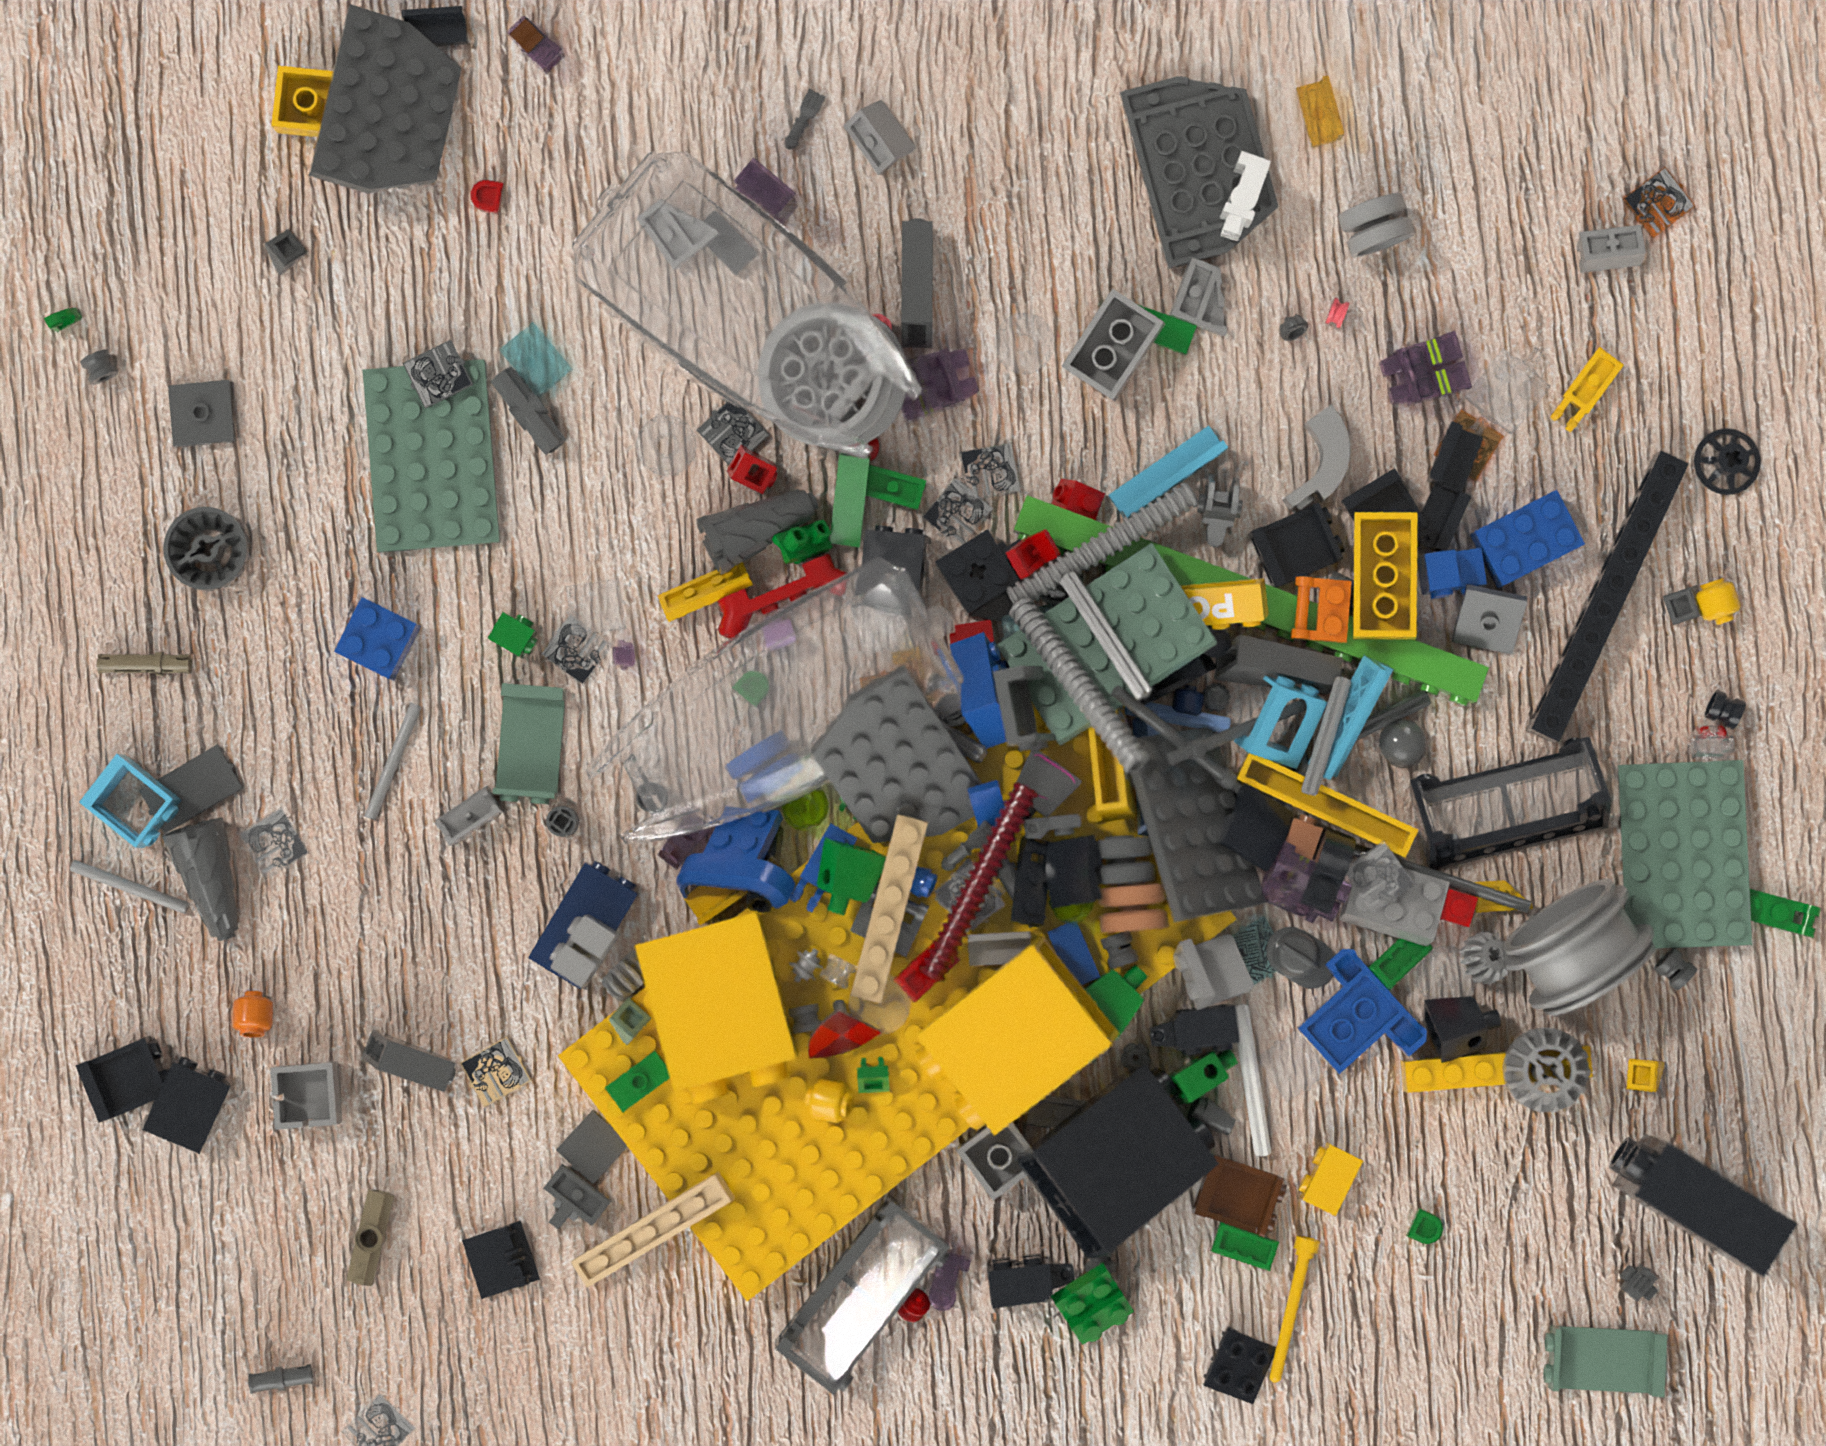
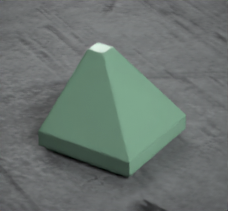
(629, 1020)

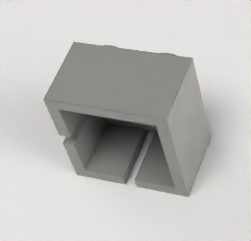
(584, 950)
(309, 1093)

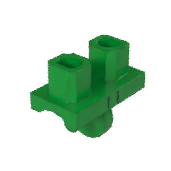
(804, 542)

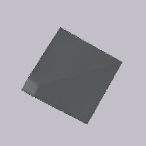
(284, 251)
(1682, 605)

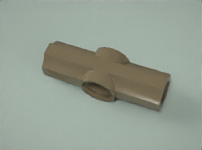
(365, 1256)

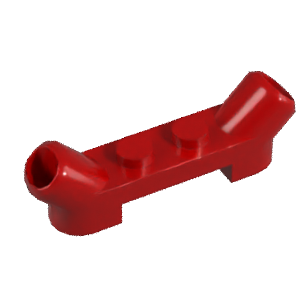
(739, 609)

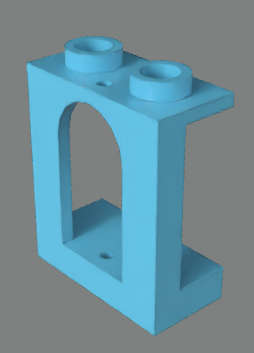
(1280, 694)

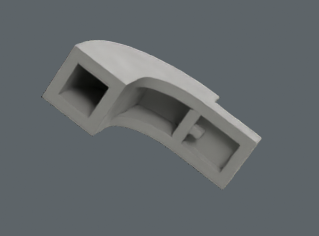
(1334, 449)

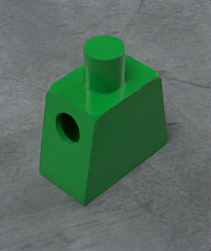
(848, 873)
(1118, 995)
(1191, 1078)

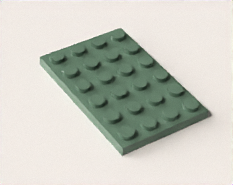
(431, 463)
(1147, 616)
(1686, 852)

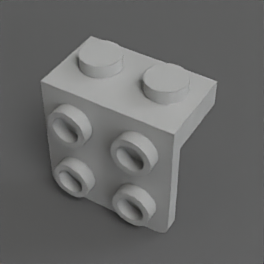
(1212, 970)

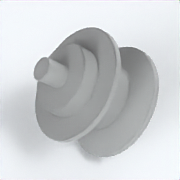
(806, 965)

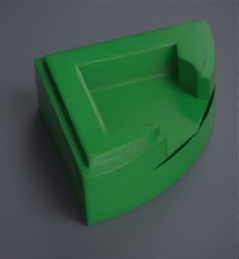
(63, 319)

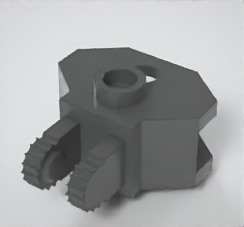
(1219, 509)

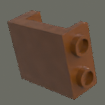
(1240, 1196)

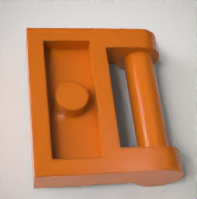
(1331, 609)

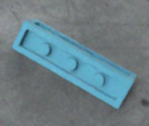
(1168, 472)
(1362, 696)

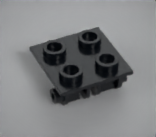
(501, 1259)
(1239, 1365)

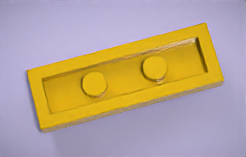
(703, 591)

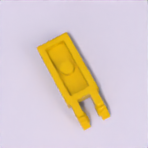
(1588, 386)

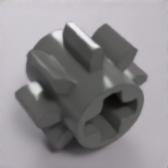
(1638, 1282)

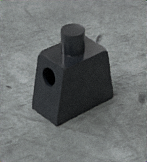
(1458, 1026)

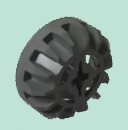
(182, 561)

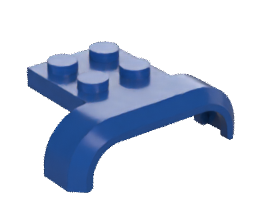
(737, 860)
(1359, 1015)

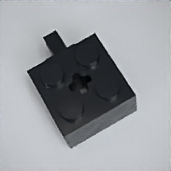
(983, 553)
(1200, 1028)
(1026, 1280)

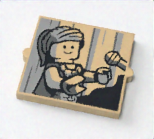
(495, 1071)

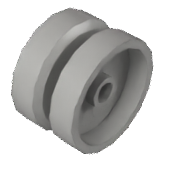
(1375, 220)

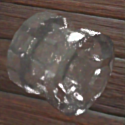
(838, 971)

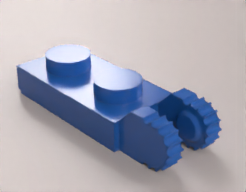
(811, 870)

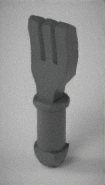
(808, 110)
(974, 841)

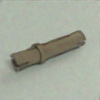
(152, 663)

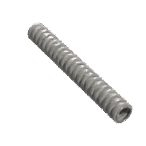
(1105, 544)
(1078, 684)

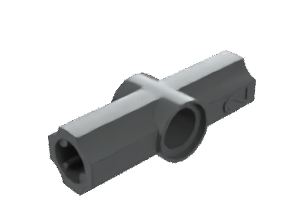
(528, 410)

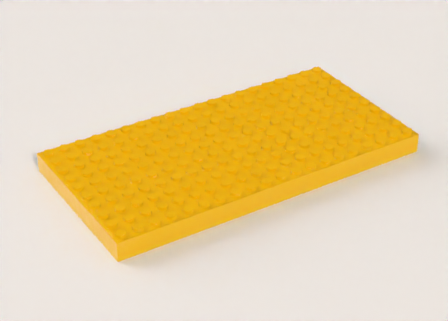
(809, 1176)

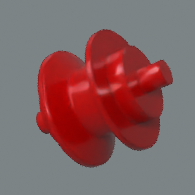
(915, 1306)

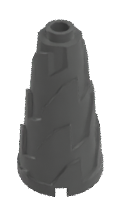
(748, 528)
(202, 860)

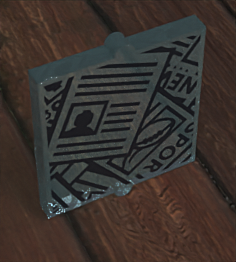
(1252, 946)

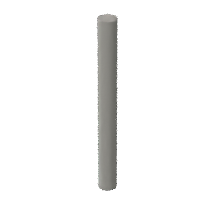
(393, 761)
(129, 886)

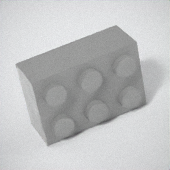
(1113, 345)
(1410, 918)

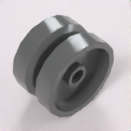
(1120, 860)

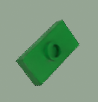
(1398, 961)
(638, 1081)
(1244, 1246)

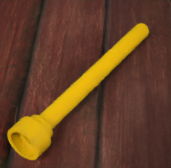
(1305, 1250)

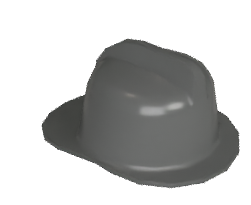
(1299, 957)

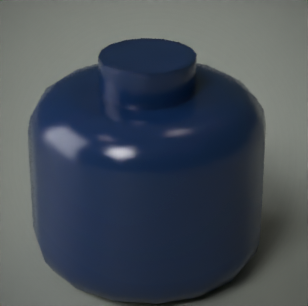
(1188, 700)

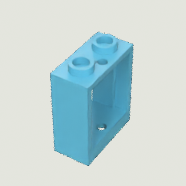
(107, 782)

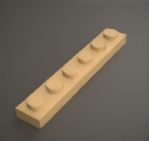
(889, 908)
(653, 1229)

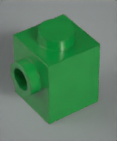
(514, 634)

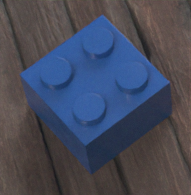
(377, 638)

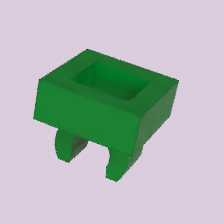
(873, 1078)

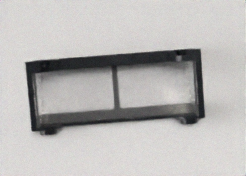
(1511, 806)

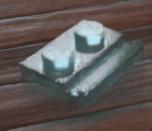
(535, 359)

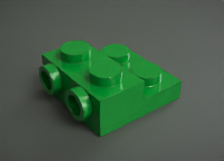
(1092, 1304)

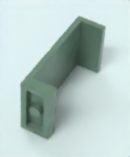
(530, 742)
(1606, 1359)

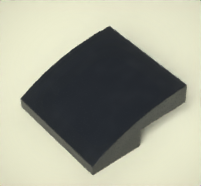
(1256, 827)
(1072, 872)

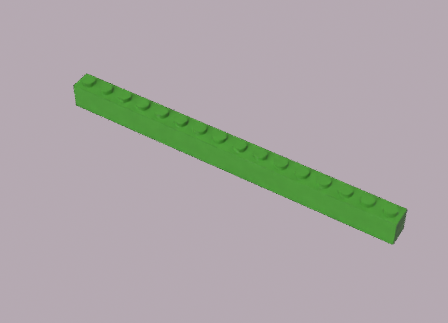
(1409, 659)

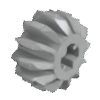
(1484, 958)
(624, 977)

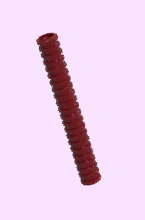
(977, 885)

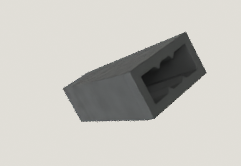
(917, 283)
(1254, 658)

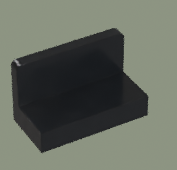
(440, 25)
(1455, 458)
(1443, 513)

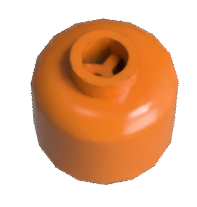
(252, 1014)

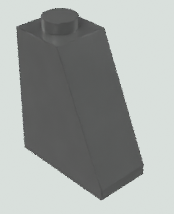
(408, 1061)

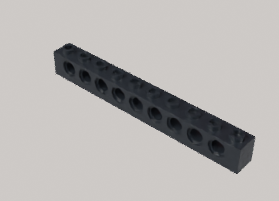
(1607, 596)

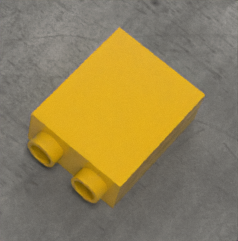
(717, 1006)
(1015, 1037)

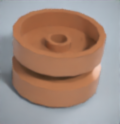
(1133, 907)

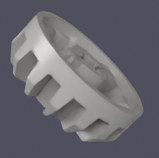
(1525, 1051)

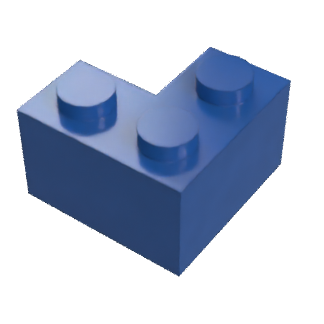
(1450, 571)

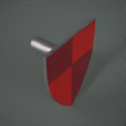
(839, 1033)

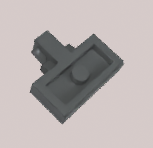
(1063, 825)
(574, 1198)

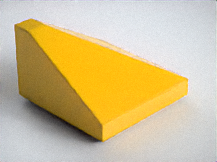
(1644, 1074)

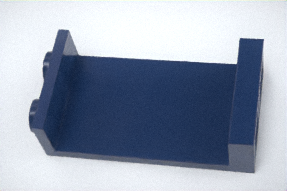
(592, 894)

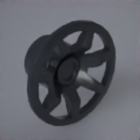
(1728, 461)

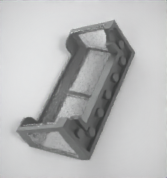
(861, 1294)

